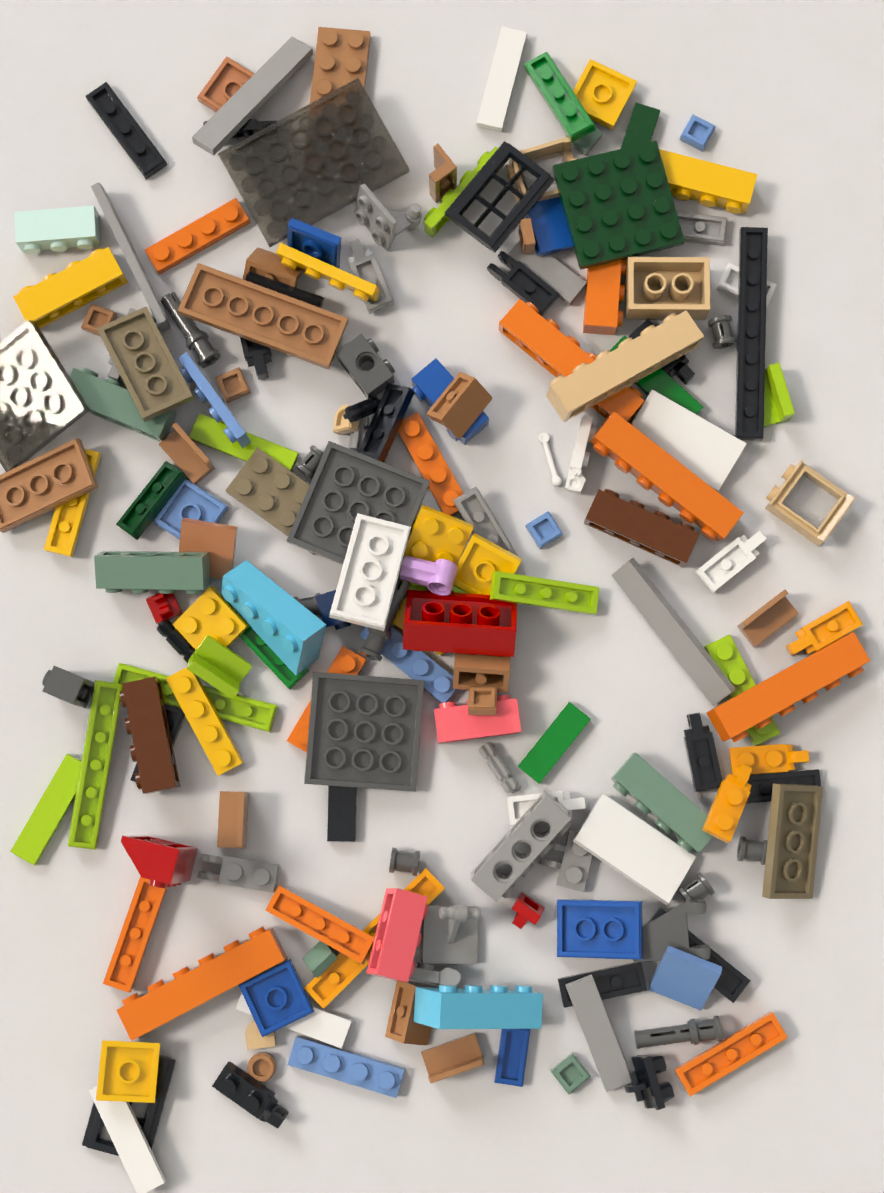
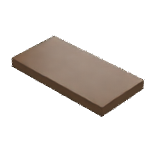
(44, 484)

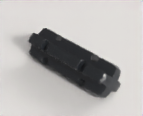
(361, 409)
(175, 639)

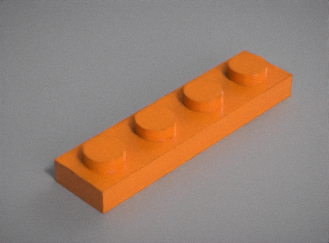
(197, 236)
(430, 463)
(345, 663)
(321, 924)
(134, 936)
(730, 1053)

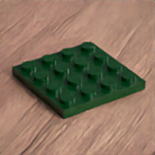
(618, 205)

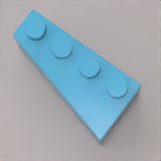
(275, 616)
(478, 1008)

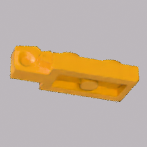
(825, 629)
(767, 758)
(728, 804)

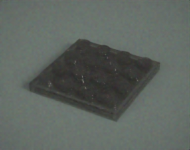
(35, 396)

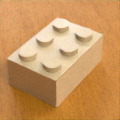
(667, 286)

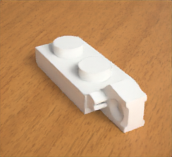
(580, 457)
(730, 561)
(520, 804)

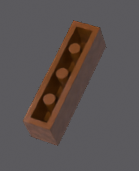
(641, 527)
(150, 735)

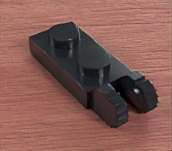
(524, 283)

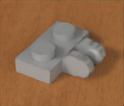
(574, 864)

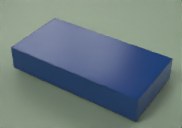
(512, 1056)

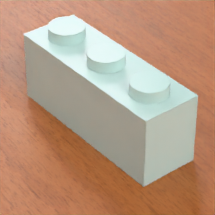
(57, 229)

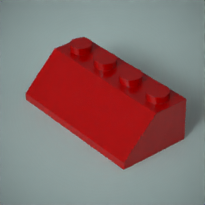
(459, 624)
(160, 860)

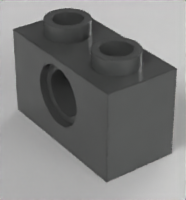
(359, 351)
(68, 686)

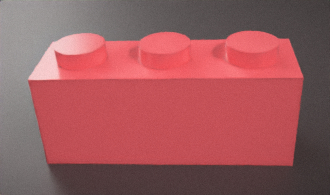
(456, 725)
(397, 935)

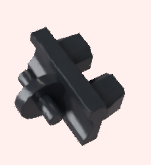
(646, 1084)

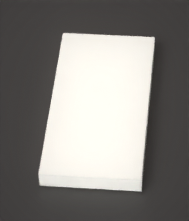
(689, 438)
(370, 572)
(634, 849)

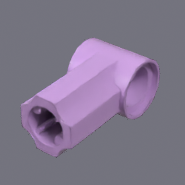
(436, 575)

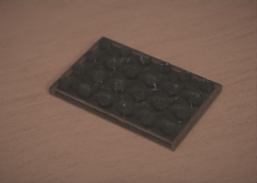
(313, 161)

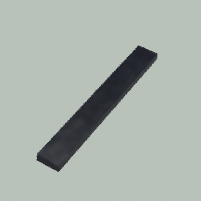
(751, 333)

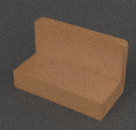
(444, 176)
(269, 265)
(460, 404)
(186, 455)
(768, 619)
(232, 819)
(401, 1018)
(452, 1057)

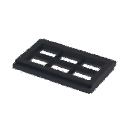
(482, 179)
(151, 1118)

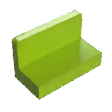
(777, 400)
(219, 666)

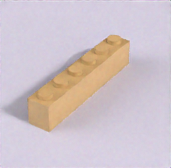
(624, 366)

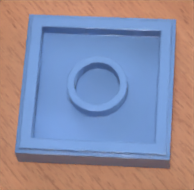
(191, 503)
(685, 978)

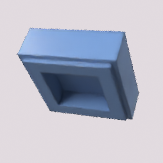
(697, 132)
(544, 530)

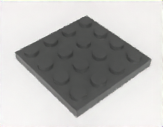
(347, 486)
(364, 731)

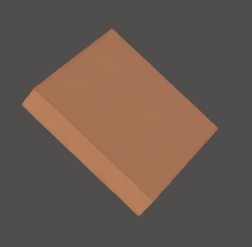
(224, 84)
(211, 538)

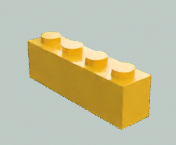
(708, 182)
(70, 288)

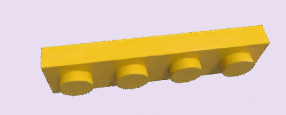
(338, 278)
(69, 518)
(204, 721)

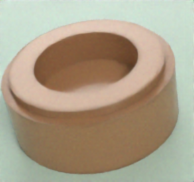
(262, 1066)

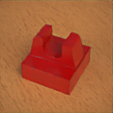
(164, 607)
(527, 910)

